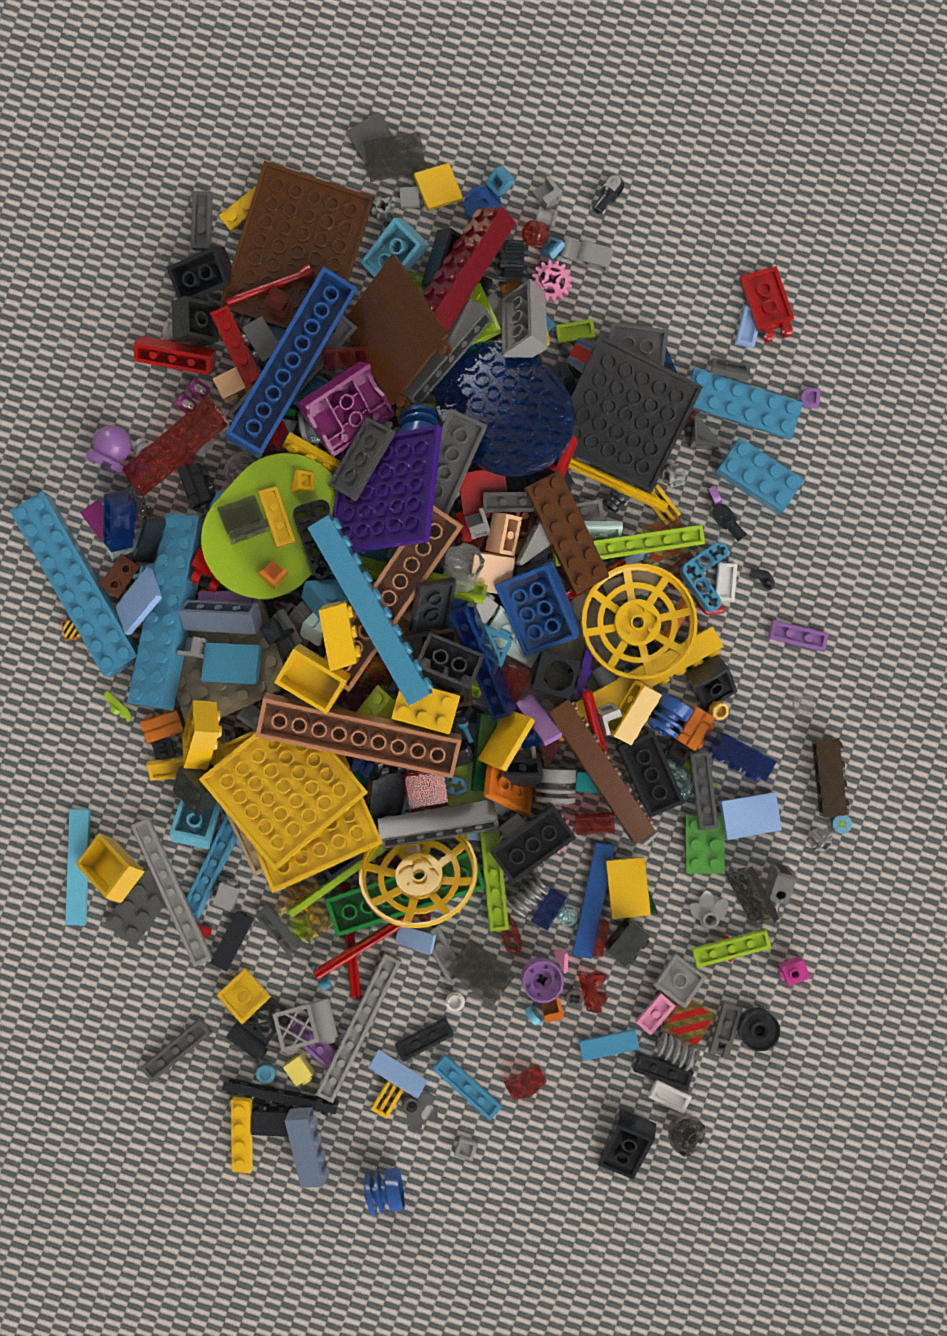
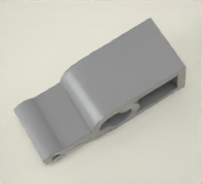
(587, 254)

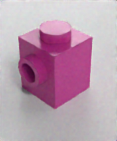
(793, 971)

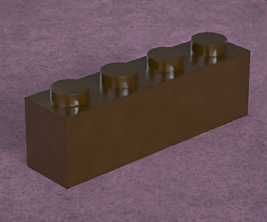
(829, 777)

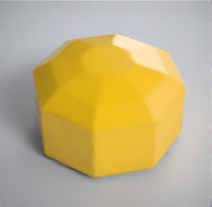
(718, 710)

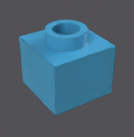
(500, 180)

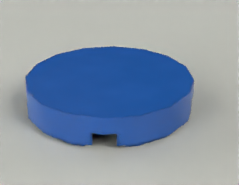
(480, 198)

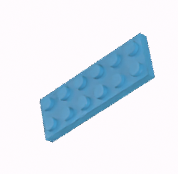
(746, 404)

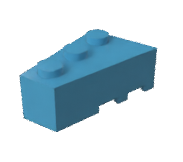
(322, 592)

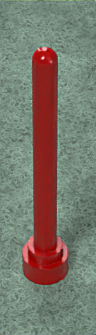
(305, 274)

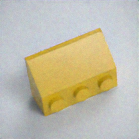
(339, 634)

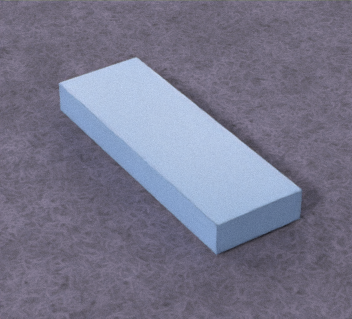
(397, 1074)

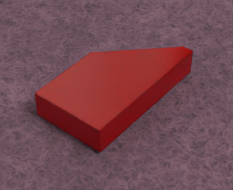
(464, 534)

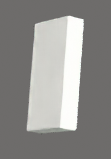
(726, 581)
(670, 1096)

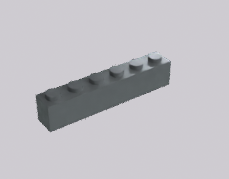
(462, 333)
(438, 823)

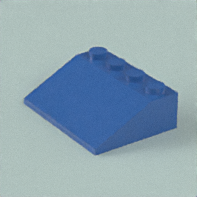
(538, 608)

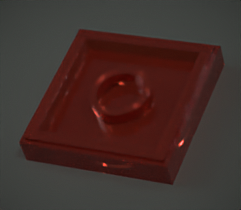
(426, 791)

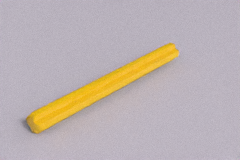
(618, 485)

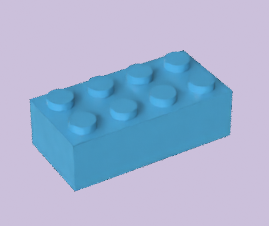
(759, 476)

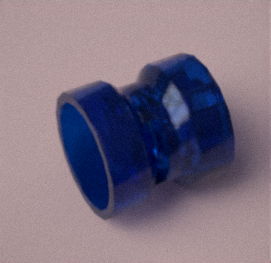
(362, 766)

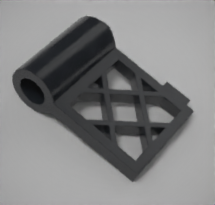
(252, 1040)

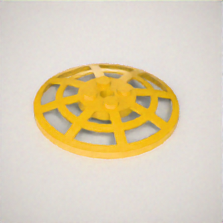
(650, 621)
(421, 888)

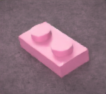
(655, 1013)

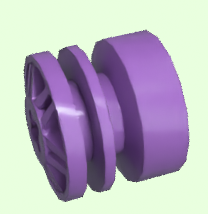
(552, 984)

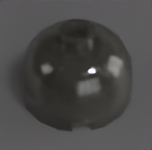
(685, 1134)

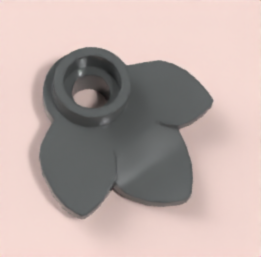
(421, 1111)

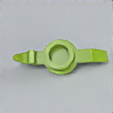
(117, 707)

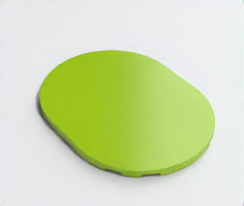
(239, 564)

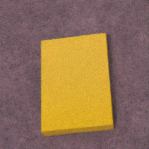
(506, 740)
(628, 887)

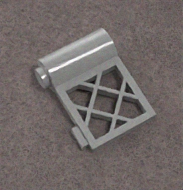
(321, 1024)

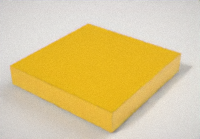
(438, 187)
(243, 996)

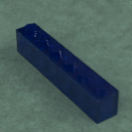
(490, 676)

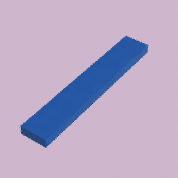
(592, 901)

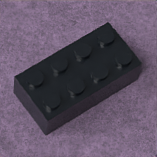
(650, 774)
(532, 844)

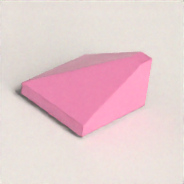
(562, 958)

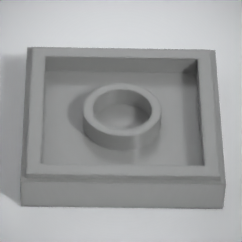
(679, 980)

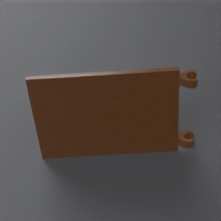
(397, 329)

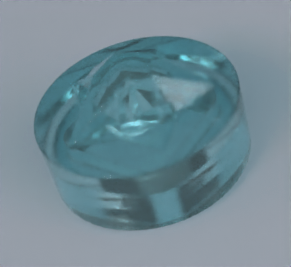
(567, 916)

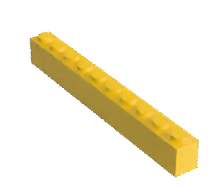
(705, 644)

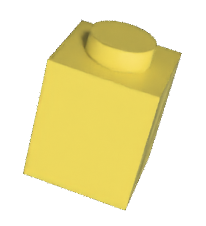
(299, 1069)

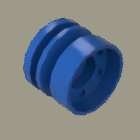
(417, 417)
(667, 715)
(384, 1191)

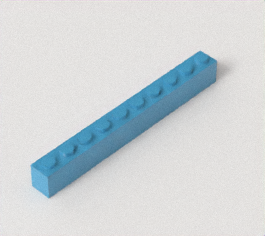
(370, 609)

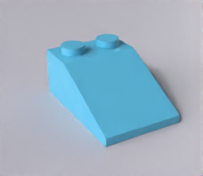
(397, 239)
(194, 830)

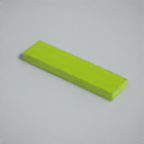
(731, 948)

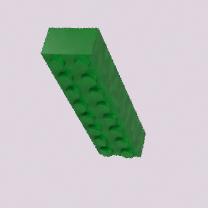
(351, 912)

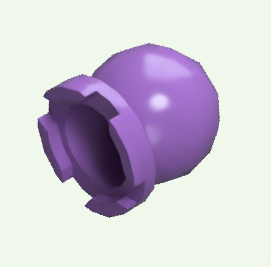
(110, 448)

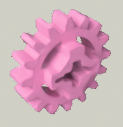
(551, 275)

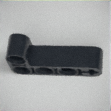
(308, 544)

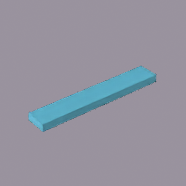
(76, 880)

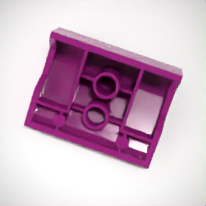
(343, 405)

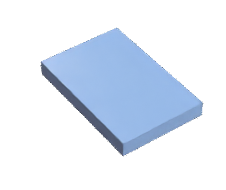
(138, 601)
(750, 815)

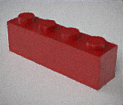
(174, 355)

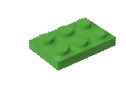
(704, 848)

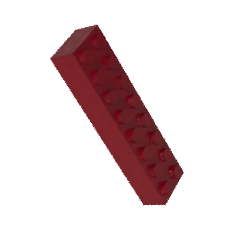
(467, 263)

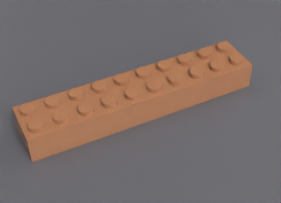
(399, 582)
(358, 735)

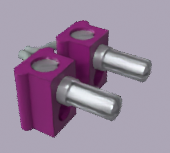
(195, 387)

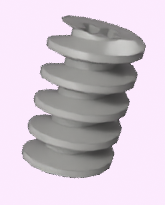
(528, 896)
(677, 1051)

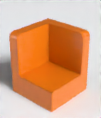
(273, 574)
(552, 1010)

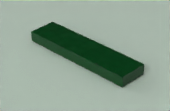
(484, 731)

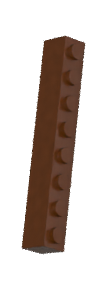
(600, 771)

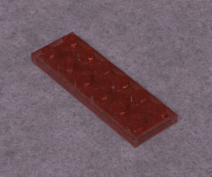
(175, 446)

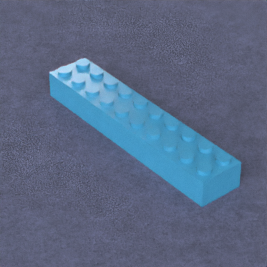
(75, 583)
(162, 634)

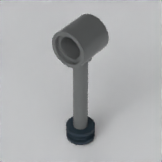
(604, 677)

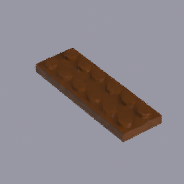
(566, 532)

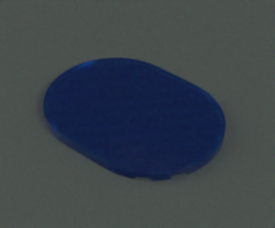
(518, 400)

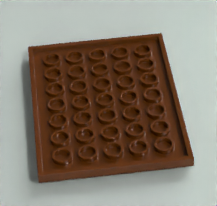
(292, 225)

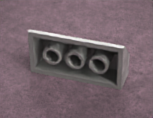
(524, 321)

